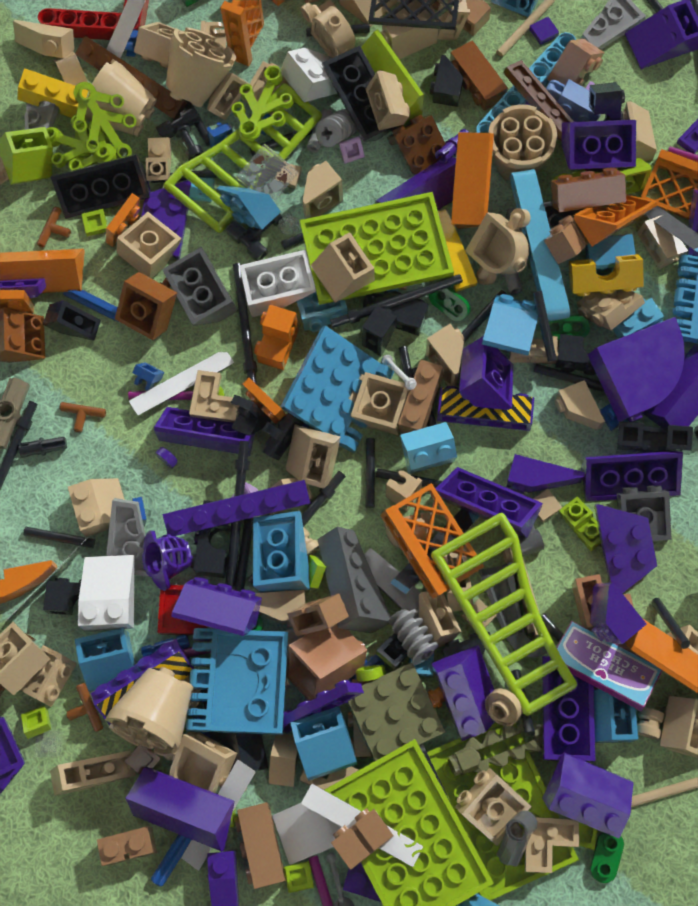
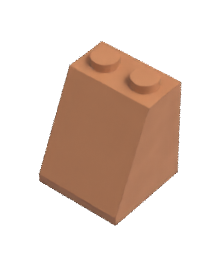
(323, 660)

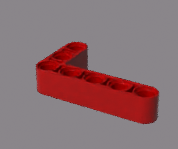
(88, 23)

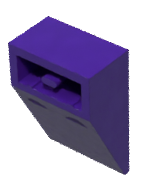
(665, 34)

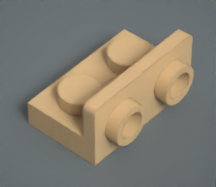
(51, 678)

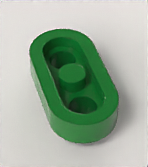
(450, 304)
(565, 326)
(606, 856)

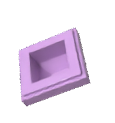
(351, 149)

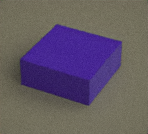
(544, 30)

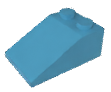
(511, 324)
(279, 553)

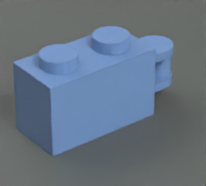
(573, 100)

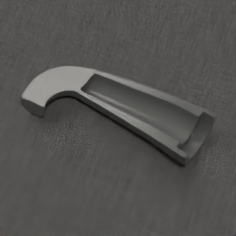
(512, 612)

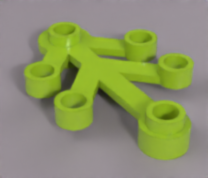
(261, 107)
(100, 117)
(105, 152)

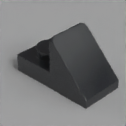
(250, 416)
(392, 652)

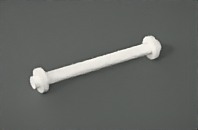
(410, 383)

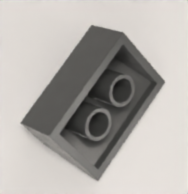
(200, 289)

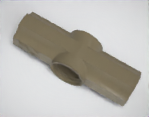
(11, 400)

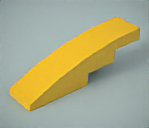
(457, 253)

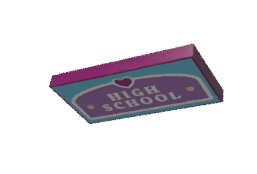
(608, 666)

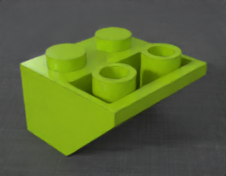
(27, 155)

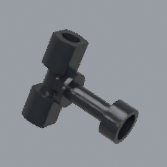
(181, 129)
(251, 237)

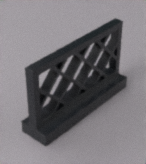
(432, 23)

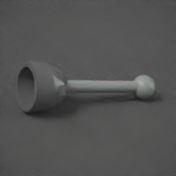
(342, 901)

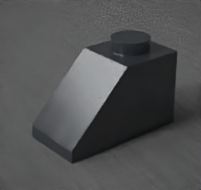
(71, 320)
(378, 330)

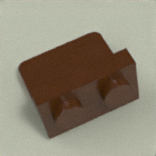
(418, 142)

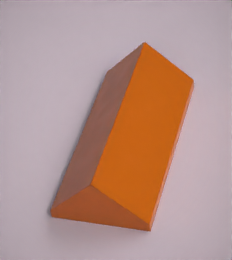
(472, 179)
(605, 220)
(59, 267)
(666, 654)

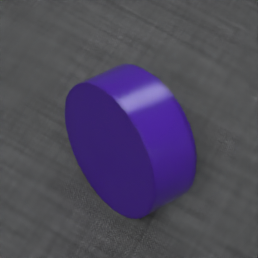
(167, 457)

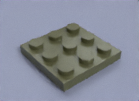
(395, 712)

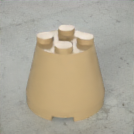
(196, 65)
(138, 101)
(522, 139)
(153, 712)

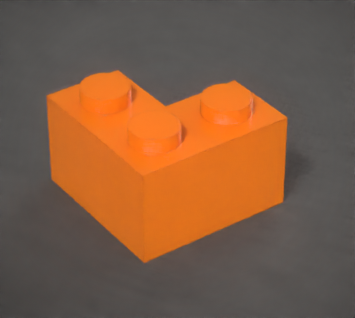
(279, 332)

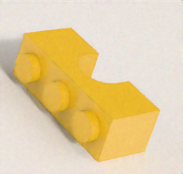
(38, 87)
(625, 276)

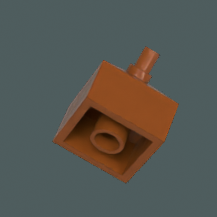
(146, 305)

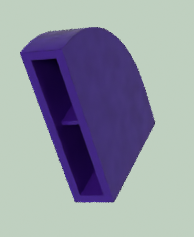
(640, 368)

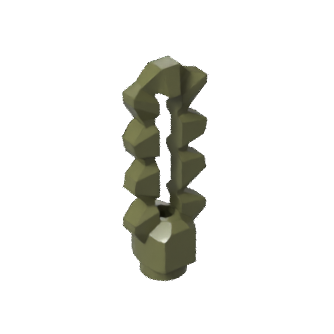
(469, 759)

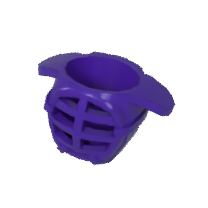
(165, 558)

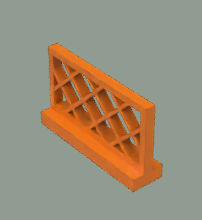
(242, 26)
(683, 168)
(412, 546)

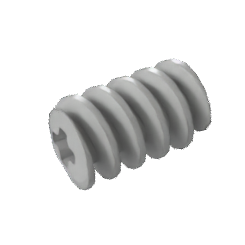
(335, 128)
(412, 635)

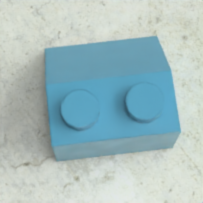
(428, 447)

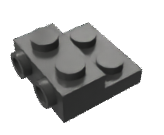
(650, 504)

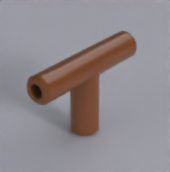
(51, 227)
(81, 411)
(87, 708)

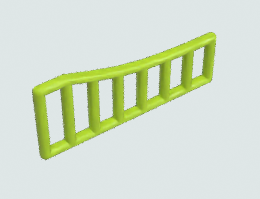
(223, 146)
(532, 617)

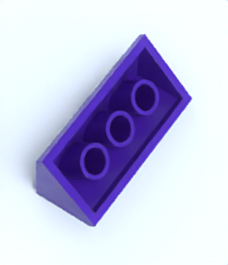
(436, 178)
(681, 404)
(179, 428)
(610, 474)
(488, 499)
(568, 720)
(181, 808)

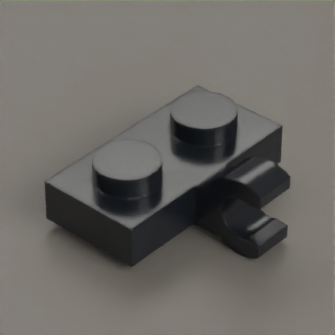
(280, 436)

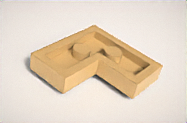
(207, 402)
(549, 833)

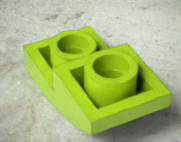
(582, 522)

